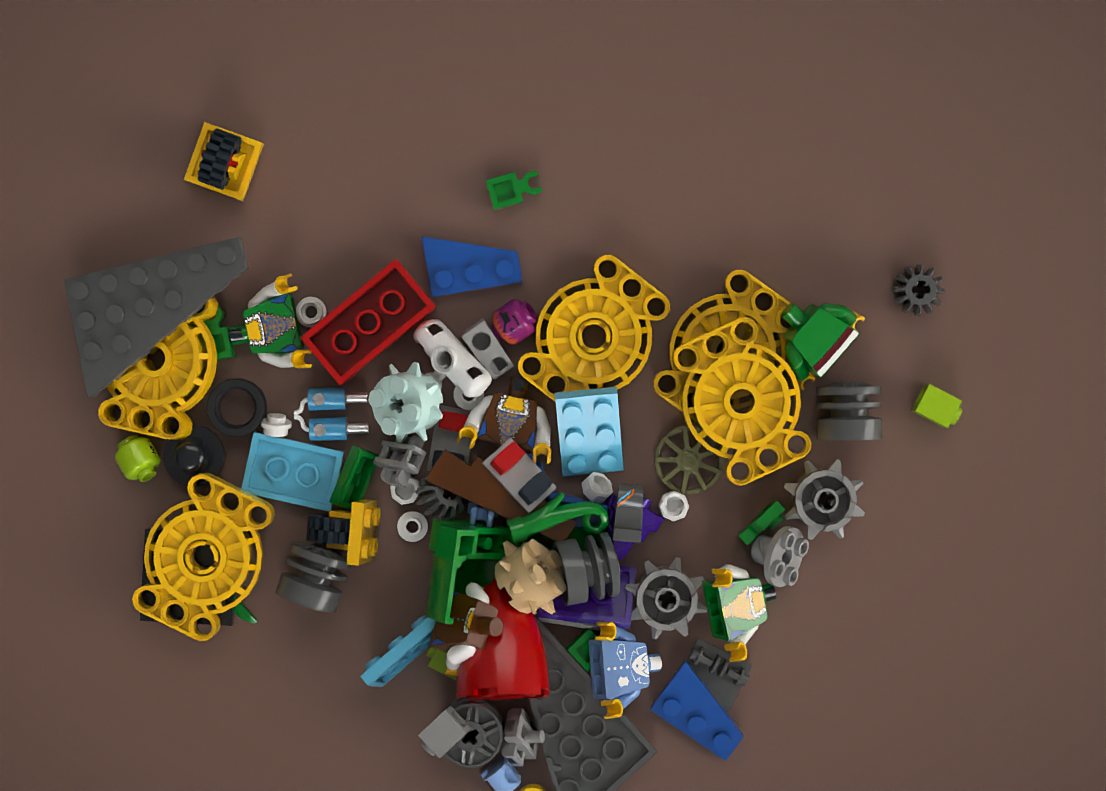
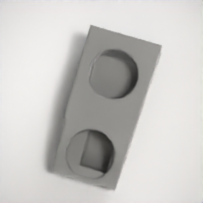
(487, 349)

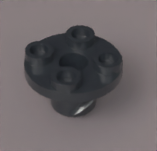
(194, 455)

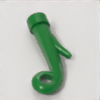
(551, 515)

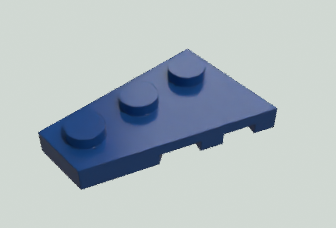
(468, 267)
(695, 711)

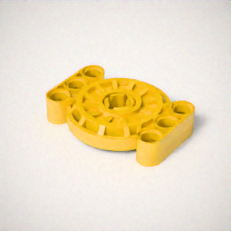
(740, 306)
(602, 307)
(186, 371)
(770, 407)
(174, 560)

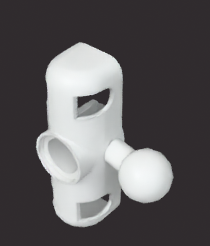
(438, 349)

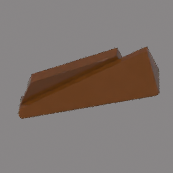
(482, 488)

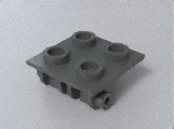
(718, 673)

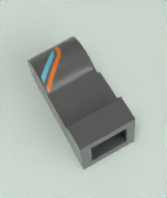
(628, 513)

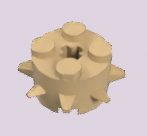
(530, 576)

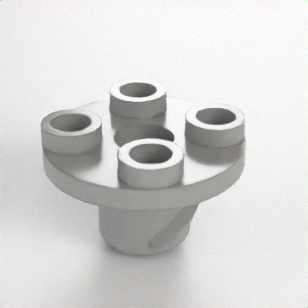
(780, 555)

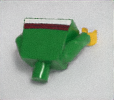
(817, 337)

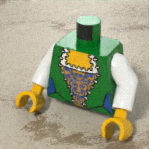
(273, 326)
(736, 607)

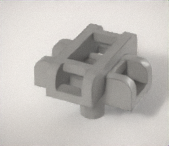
(405, 460)
(519, 738)

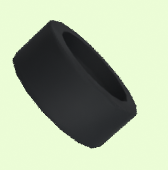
(216, 418)

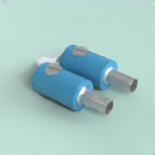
(331, 399)

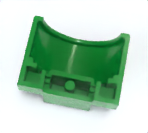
(462, 556)

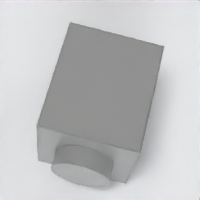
(444, 732)

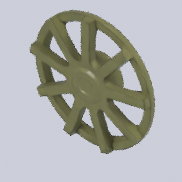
(688, 461)

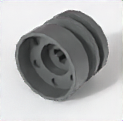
(849, 412)
(593, 567)
(313, 578)
(490, 729)

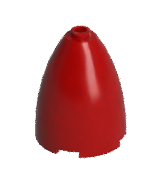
(511, 663)

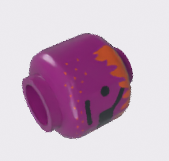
(514, 321)

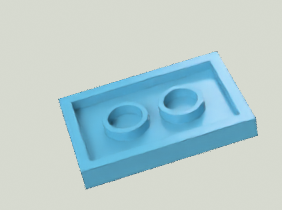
(589, 431)
(292, 471)
(402, 652)

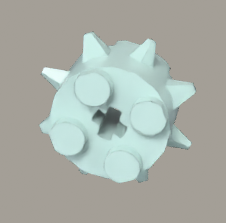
(406, 402)

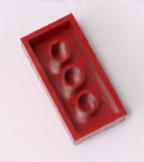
(368, 322)

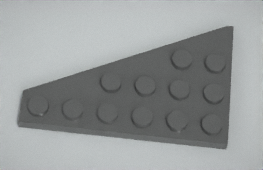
(134, 306)
(580, 744)

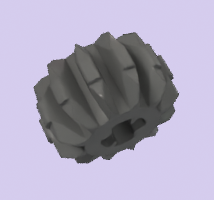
(926, 282)
(438, 501)

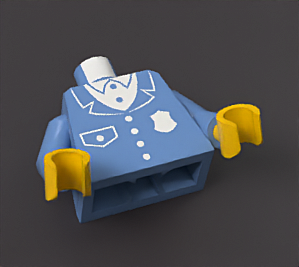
(619, 667)

